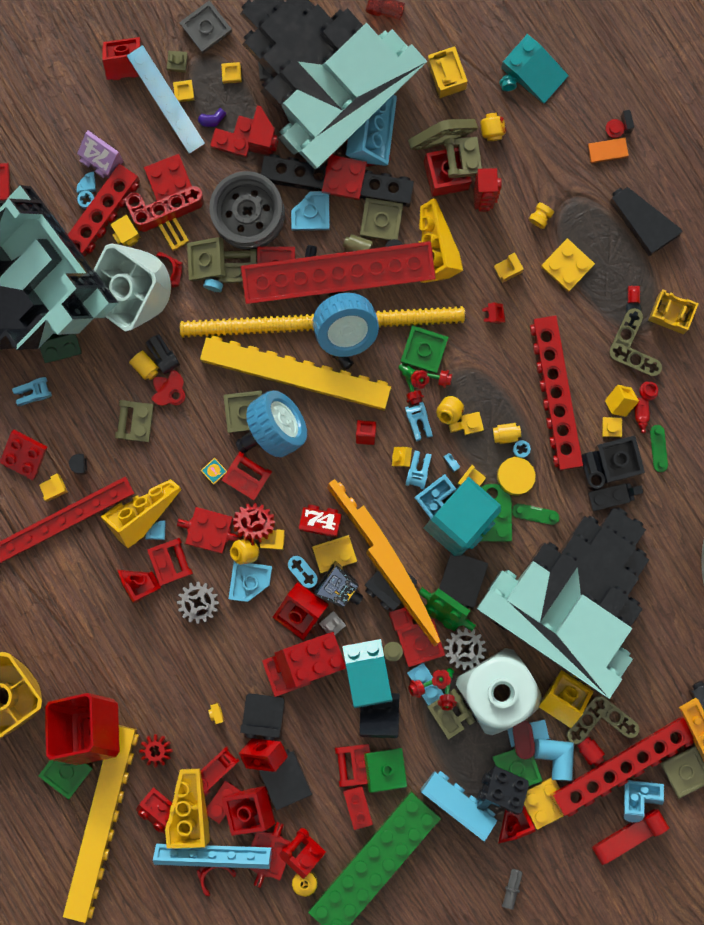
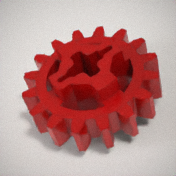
(253, 522)

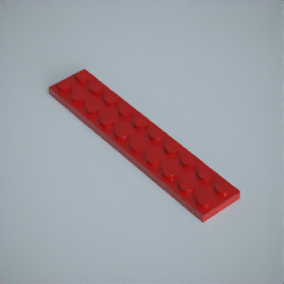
(338, 272)

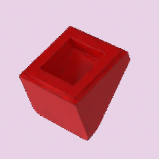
(365, 432)

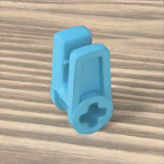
(39, 388)
(412, 418)
(415, 477)

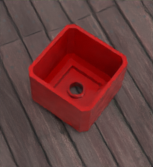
(82, 729)

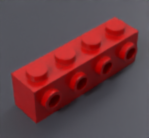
(486, 189)

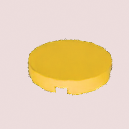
(516, 476)

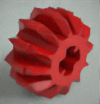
(149, 752)

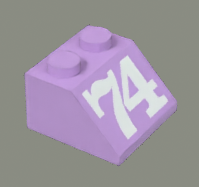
(98, 155)

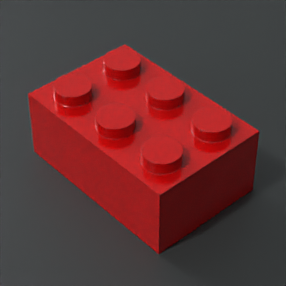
(310, 660)

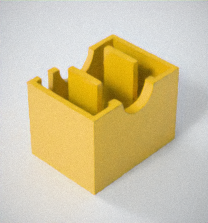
(447, 72)
(673, 312)

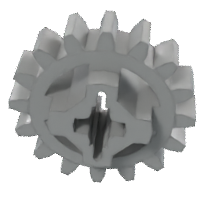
(194, 611)
(458, 641)

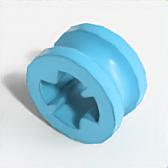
(83, 194)
(519, 443)

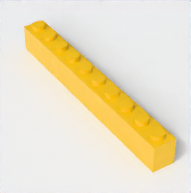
(295, 373)
(99, 829)

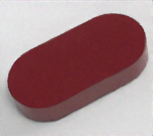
(523, 740)

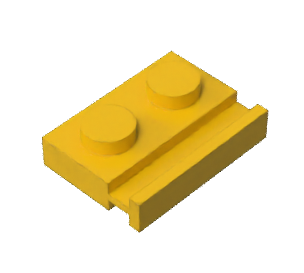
(334, 550)

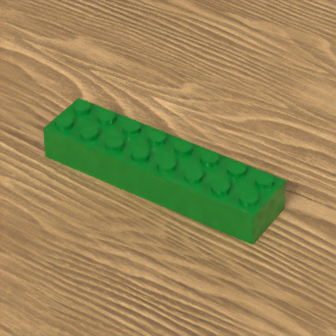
(375, 862)

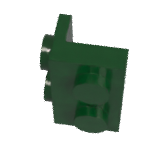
(60, 347)

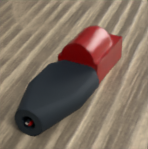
(633, 302)

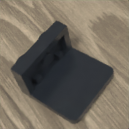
(379, 587)
(262, 716)
(380, 719)
(502, 790)

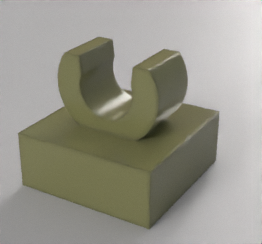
(177, 61)

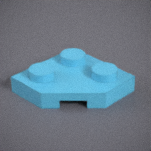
(311, 212)
(248, 581)

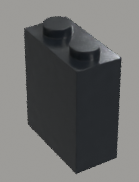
(463, 579)
(287, 783)

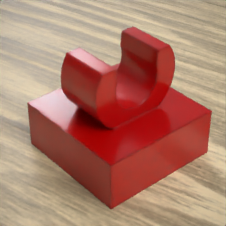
(496, 313)

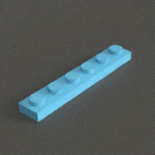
(165, 99)
(214, 856)

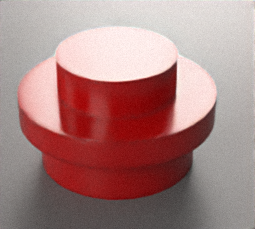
(614, 128)
(648, 390)

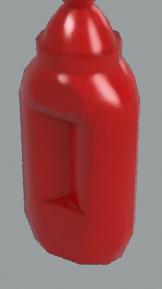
(642, 414)

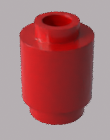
(591, 751)

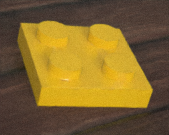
(567, 265)
(540, 804)

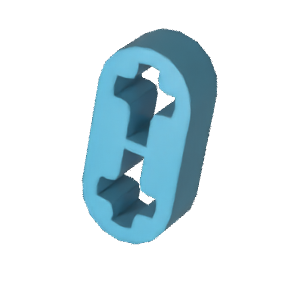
(306, 568)

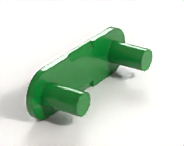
(658, 446)
(535, 514)

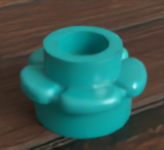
(508, 83)

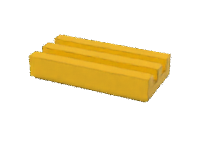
(179, 243)

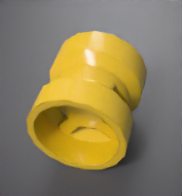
(541, 215)

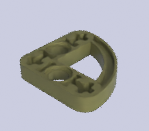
(442, 130)

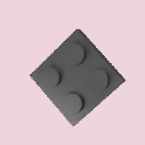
(205, 27)

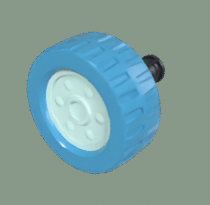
(345, 324)
(274, 425)

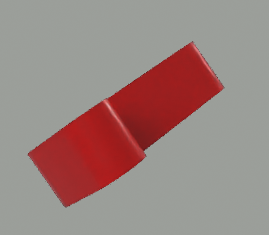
(166, 205)
(630, 836)

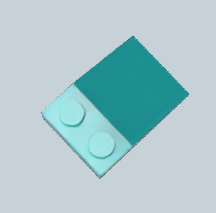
(534, 69)
(367, 673)

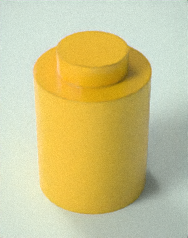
(144, 365)

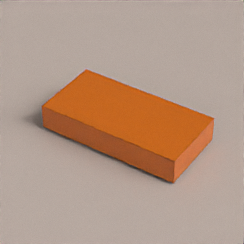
(608, 150)

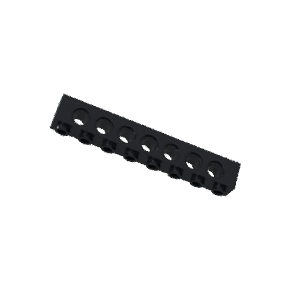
(307, 182)

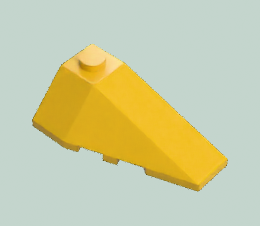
(444, 250)
(135, 518)
(188, 813)

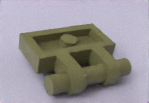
(448, 720)

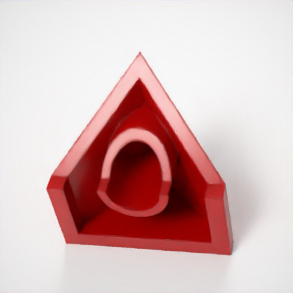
(139, 584)
(515, 826)

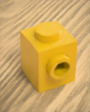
(125, 232)

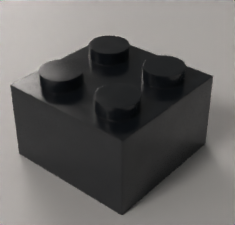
(620, 459)

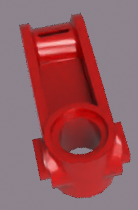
(217, 769)

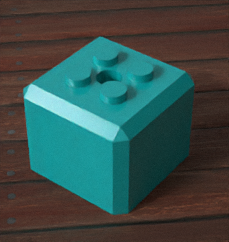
(464, 518)

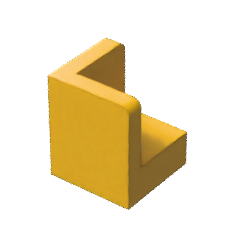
(509, 268)
(621, 400)
(476, 476)
(53, 488)
(274, 541)

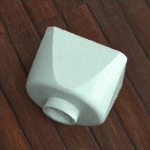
(137, 283)
(478, 688)

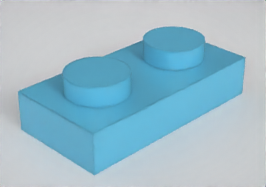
(421, 673)

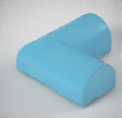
(431, 497)
(561, 754)
(638, 793)

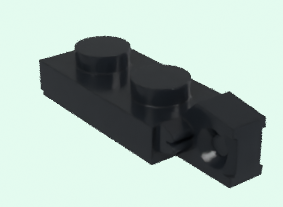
(613, 496)

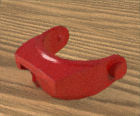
(177, 269)
(202, 874)

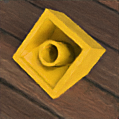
(566, 699)

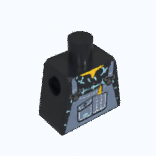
(338, 586)

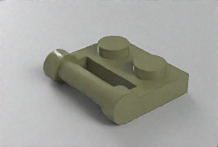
(469, 156)
(233, 270)
(141, 421)

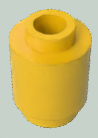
(506, 433)

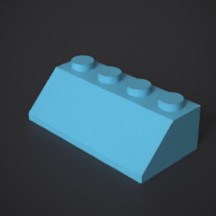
(373, 138)
(459, 805)

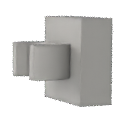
(332, 623)

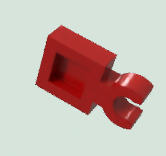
(400, 618)

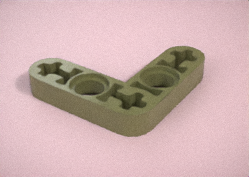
(625, 344)
(604, 714)

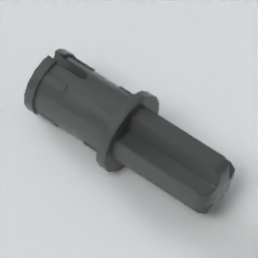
(512, 889)

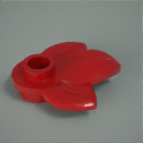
(167, 387)

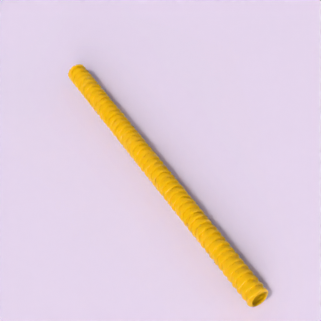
(306, 322)

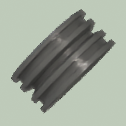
(222, 202)

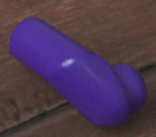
(212, 120)

